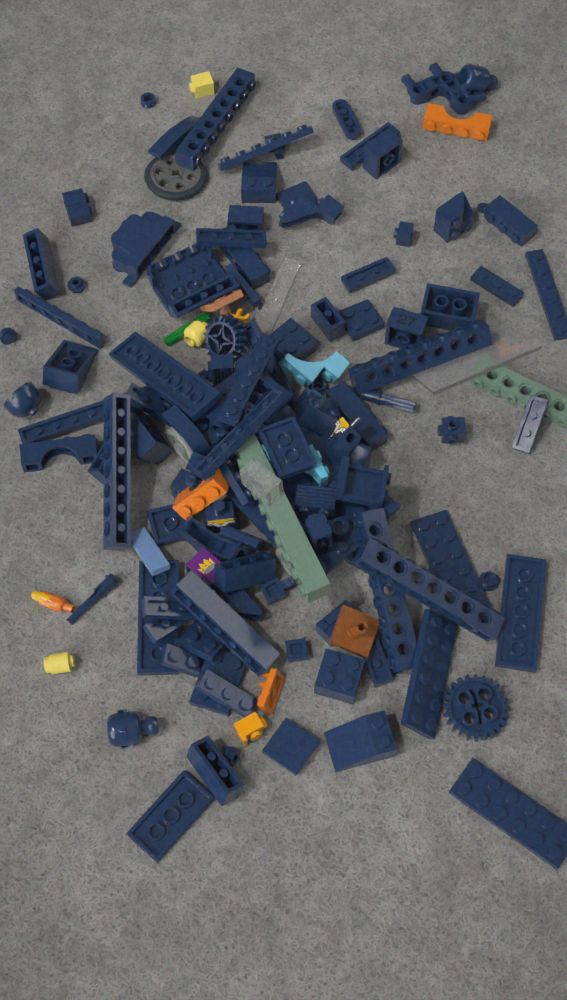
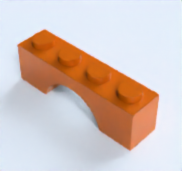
(474, 127)

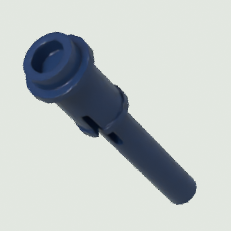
(103, 588)

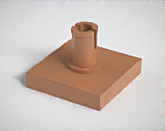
(222, 303)

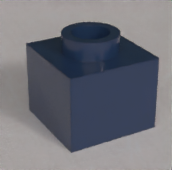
(403, 234)

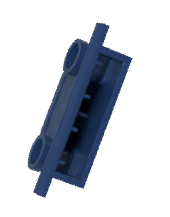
(139, 243)

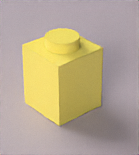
(201, 85)

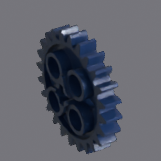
(493, 704)

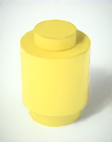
(59, 663)

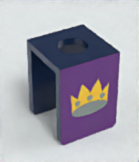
(203, 565)

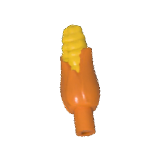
(52, 601)

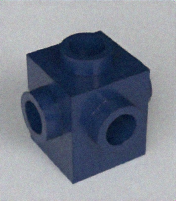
(452, 430)

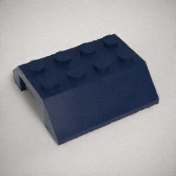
(189, 280)

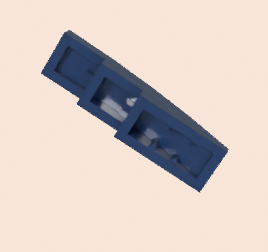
(171, 140)

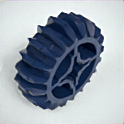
(229, 339)

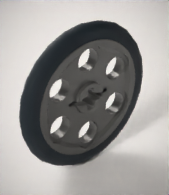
(171, 177)

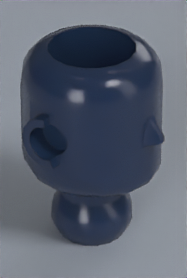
(476, 79)
(127, 728)

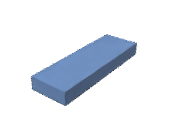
(149, 552)

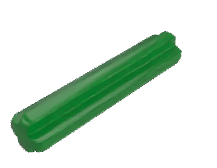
(179, 333)

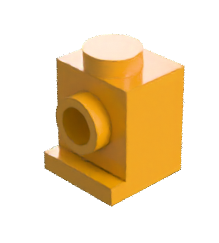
(250, 728)

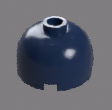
(24, 401)

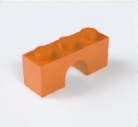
(194, 500)

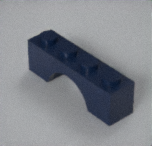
(36, 454)

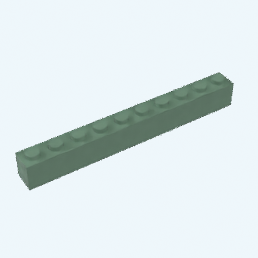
(288, 531)

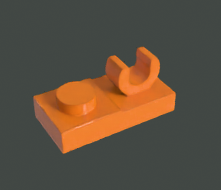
(270, 691)

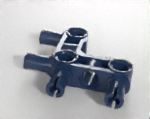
(442, 84)

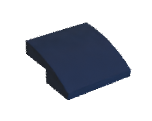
(243, 538)

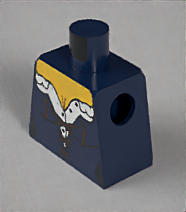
(343, 436)
(219, 515)

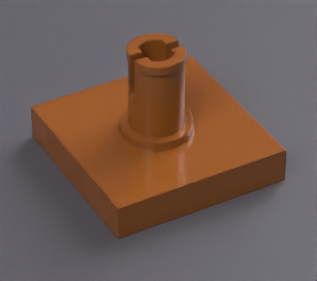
(354, 631)

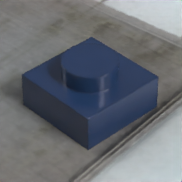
(296, 650)

